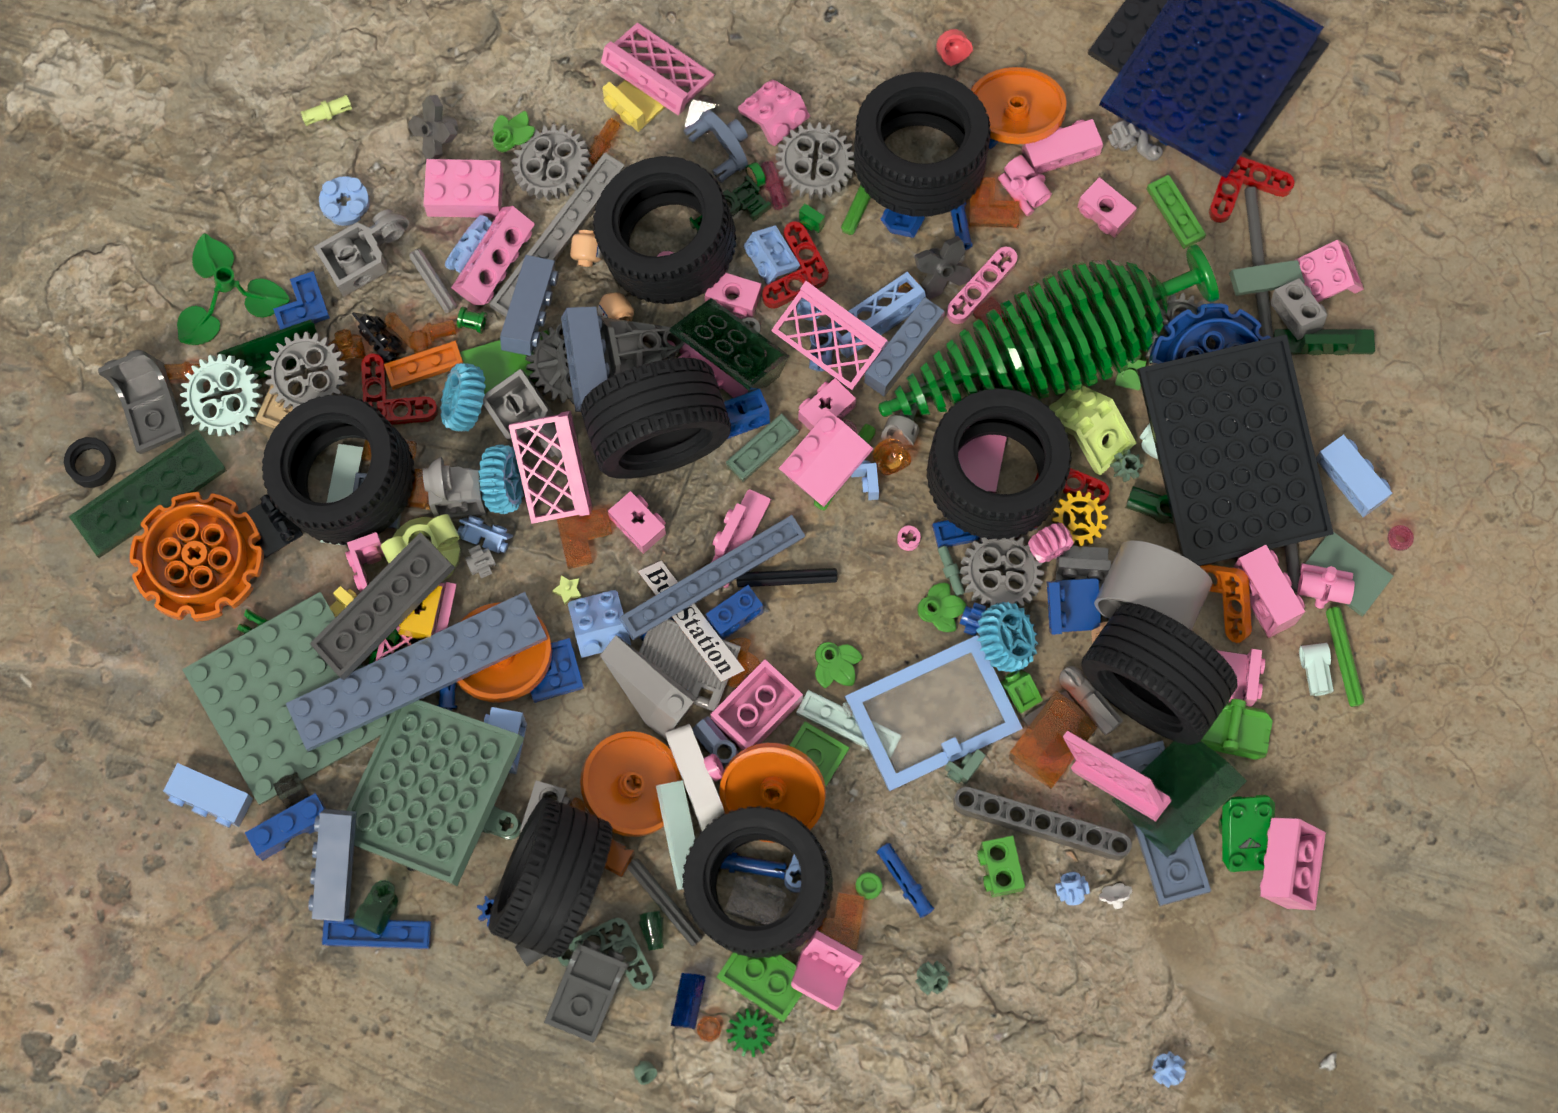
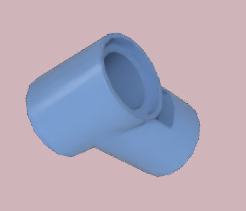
(826, 359)

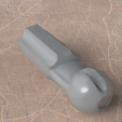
(1090, 699)

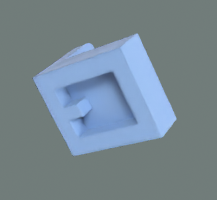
(870, 482)

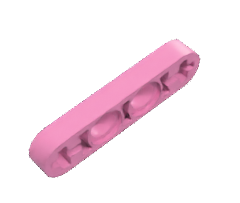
(982, 285)

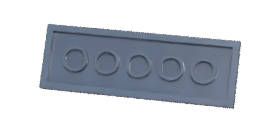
(1181, 873)

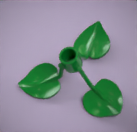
(216, 259)

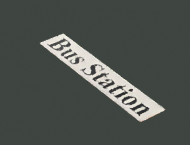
(695, 626)

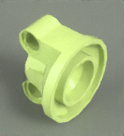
(439, 529)

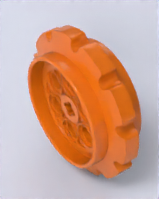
(226, 583)

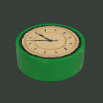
(756, 173)

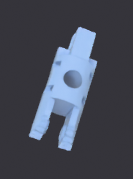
(467, 244)

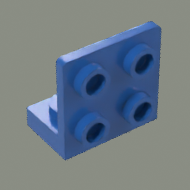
(1072, 605)

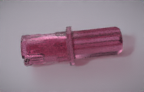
(774, 185)

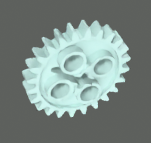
(216, 373)

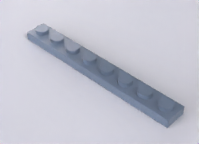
(712, 577)

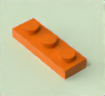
(423, 365)

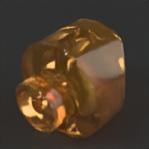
(349, 344)
(891, 456)

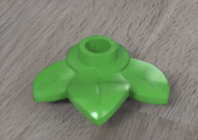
(512, 131)
(945, 607)
(839, 667)

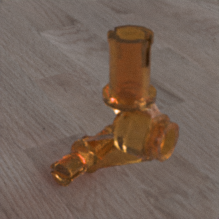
(419, 339)

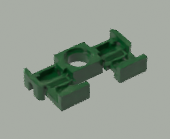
(743, 195)

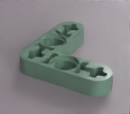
(618, 945)

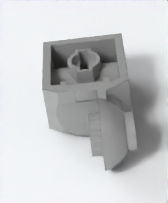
(354, 253)
(520, 401)
(453, 490)

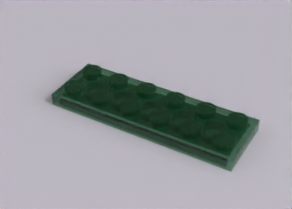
(121, 509)

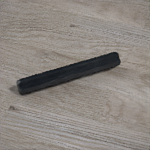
(788, 577)

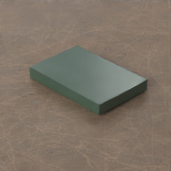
(1367, 575)

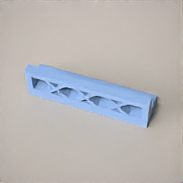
(886, 316)

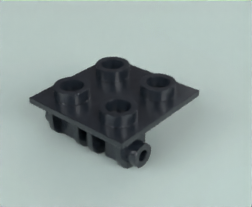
(376, 334)
(273, 526)

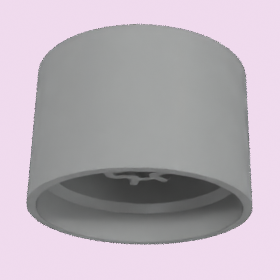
(1154, 579)

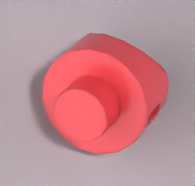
(954, 47)

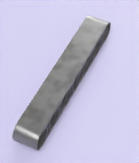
(1055, 822)

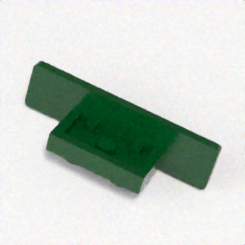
(1331, 341)
(257, 351)

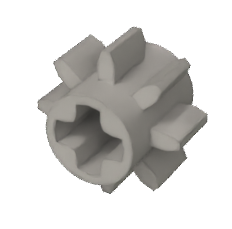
(1123, 135)
(480, 561)

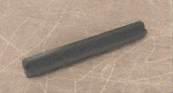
(664, 901)

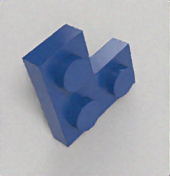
(308, 304)
(562, 677)

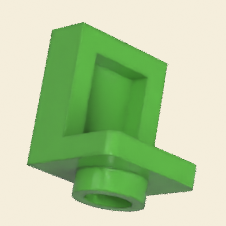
(1129, 378)

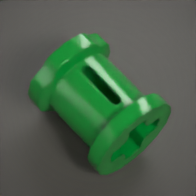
(471, 320)

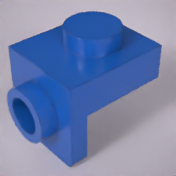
(901, 224)

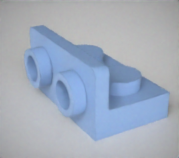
(770, 254)

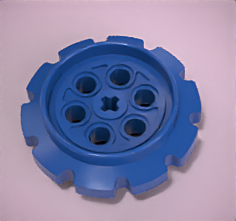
(1189, 332)

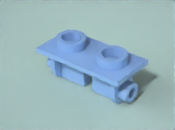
(475, 529)

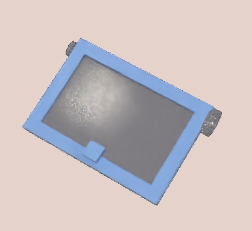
(932, 713)

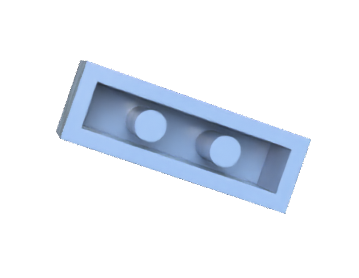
(1354, 475)
(207, 796)

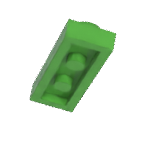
(1176, 211)

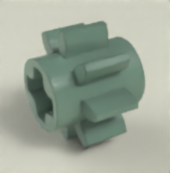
(1122, 460)
(932, 977)

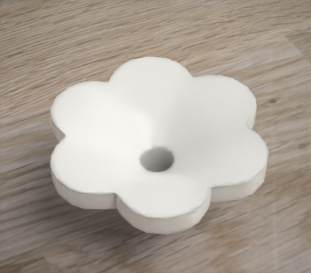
(1116, 894)

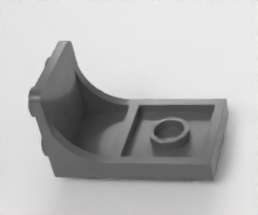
(146, 399)
(586, 990)

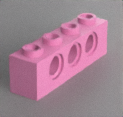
(468, 282)

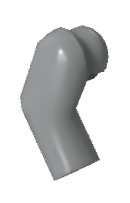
(1146, 149)

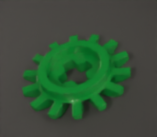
(750, 1043)

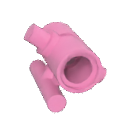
(1025, 185)
(1325, 584)

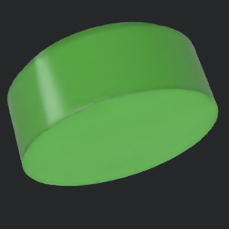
(868, 885)

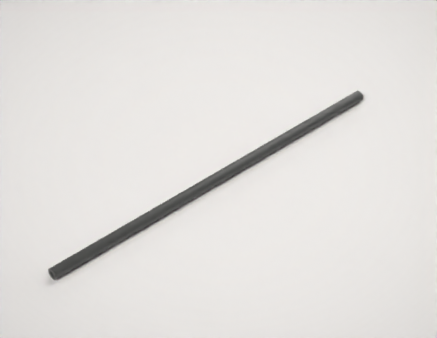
(1264, 314)

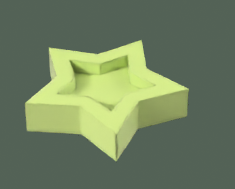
(567, 589)

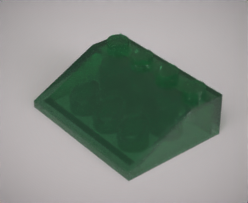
(731, 345)
(1197, 785)

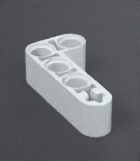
(695, 775)

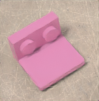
(1330, 271)
(363, 550)

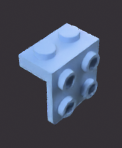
(597, 622)

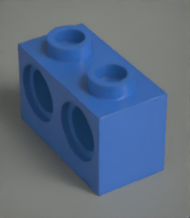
(747, 412)
(735, 612)

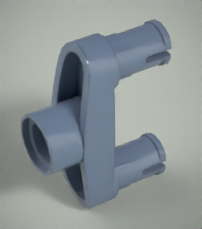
(729, 137)

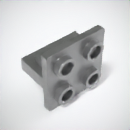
(1083, 563)

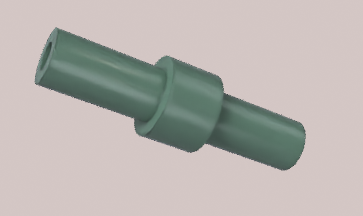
(951, 571)

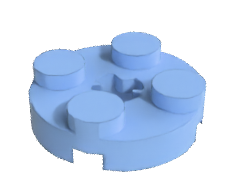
(338, 188)

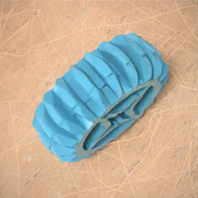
(462, 397)
(500, 479)
(1007, 637)

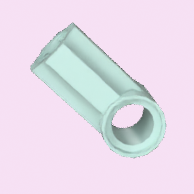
(1316, 661)

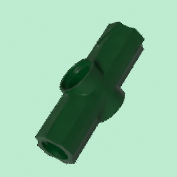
(1149, 504)

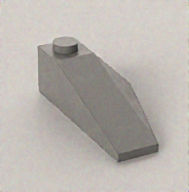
(651, 691)

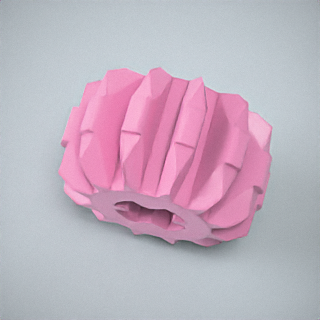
(1050, 542)

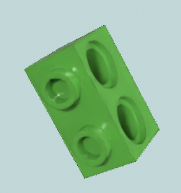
(1008, 865)

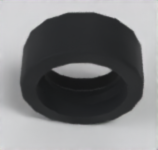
(78, 448)

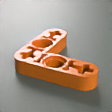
(1242, 595)

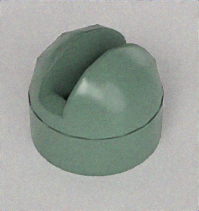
(645, 1072)

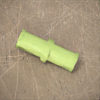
(326, 110)

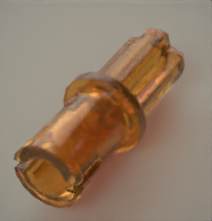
(602, 141)
(178, 371)

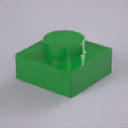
(811, 218)

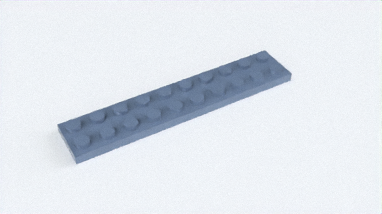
(416, 671)

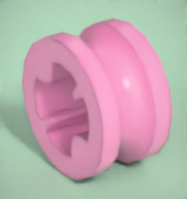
(905, 531)

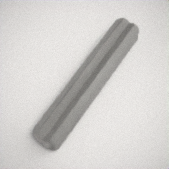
(432, 280)

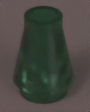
(652, 928)

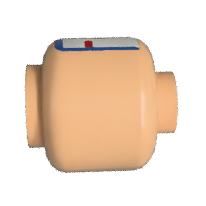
(585, 248)
(615, 307)

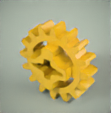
(1089, 527)

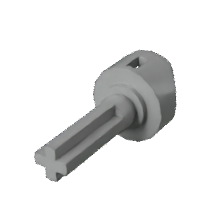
(902, 426)

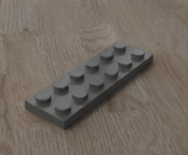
(382, 606)

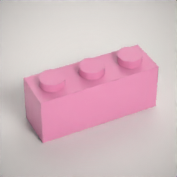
(1064, 147)

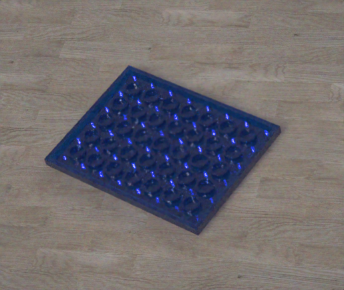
(1211, 74)

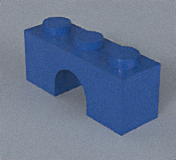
(275, 832)

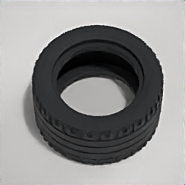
(930, 102)
(650, 186)
(1015, 417)
(655, 418)
(305, 435)
(1159, 673)
(713, 848)
(551, 878)

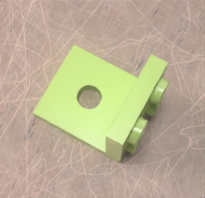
(1090, 418)

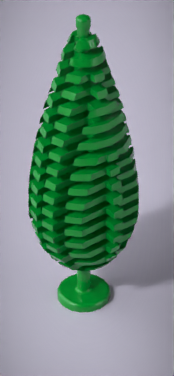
(1066, 333)

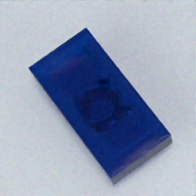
(688, 1001)

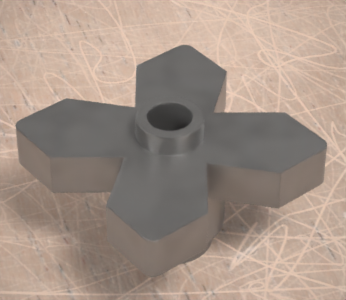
(433, 127)
(943, 266)

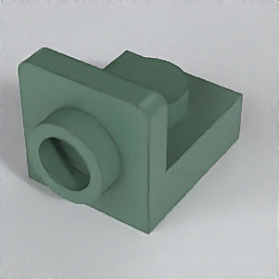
(969, 764)

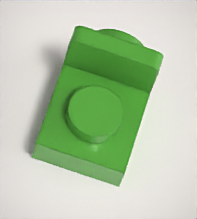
(1021, 690)

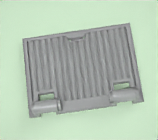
(678, 658)

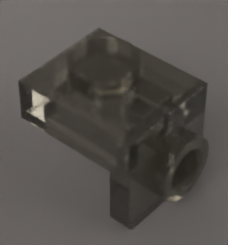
(698, 106)
(291, 790)

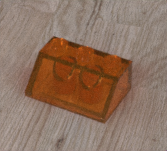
(1042, 746)

